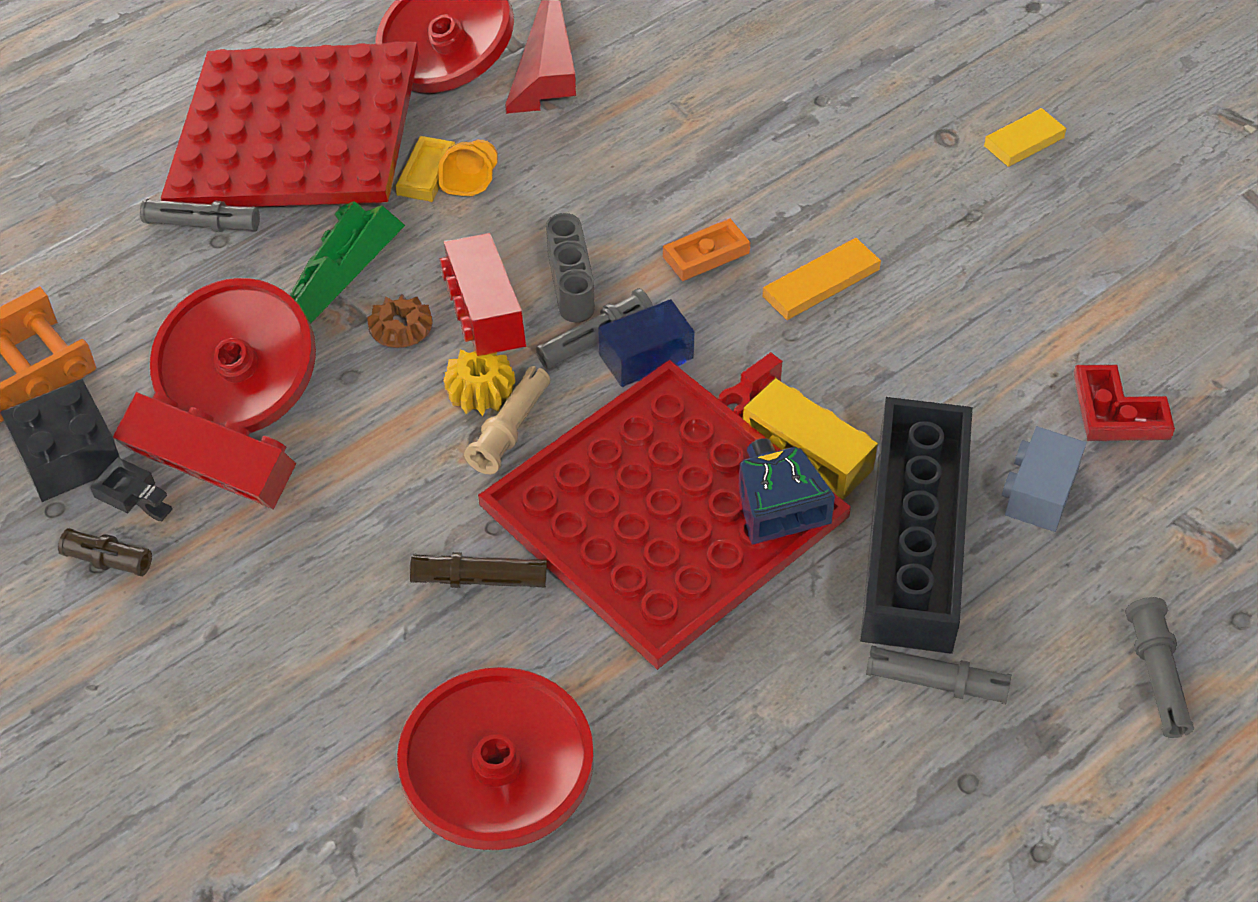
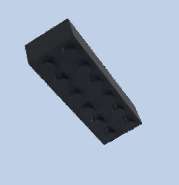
(918, 526)

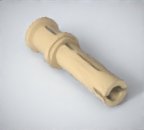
(500, 431)

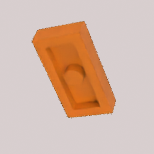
(706, 249)

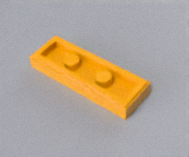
(821, 278)

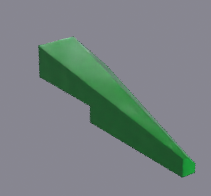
(343, 255)

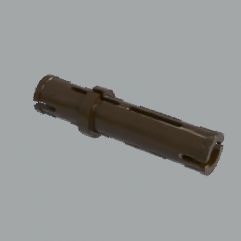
(475, 570)

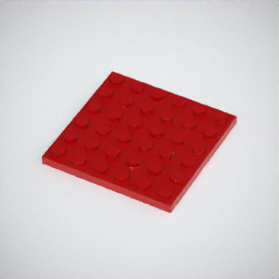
(294, 126)
(649, 513)

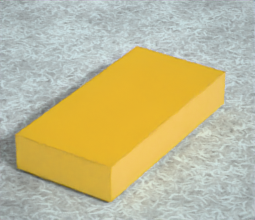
(1025, 137)
(420, 173)

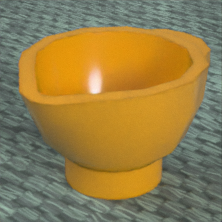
(467, 168)

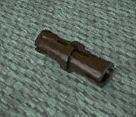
(81, 546)

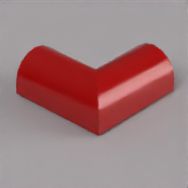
(1114, 417)

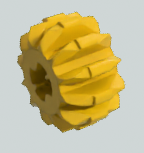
(479, 381)

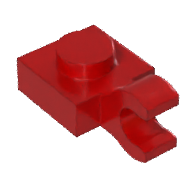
(752, 382)

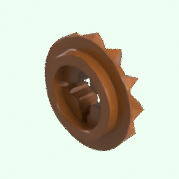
(396, 334)

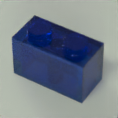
(646, 341)

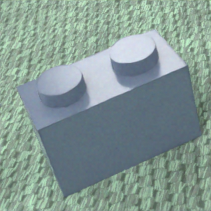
(1044, 478)

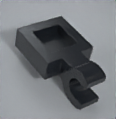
(128, 485)

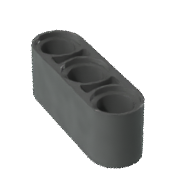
(570, 267)

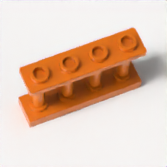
(22, 319)

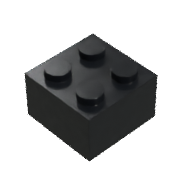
(61, 439)

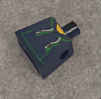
(782, 492)

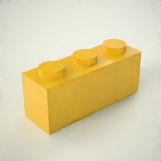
(831, 445)

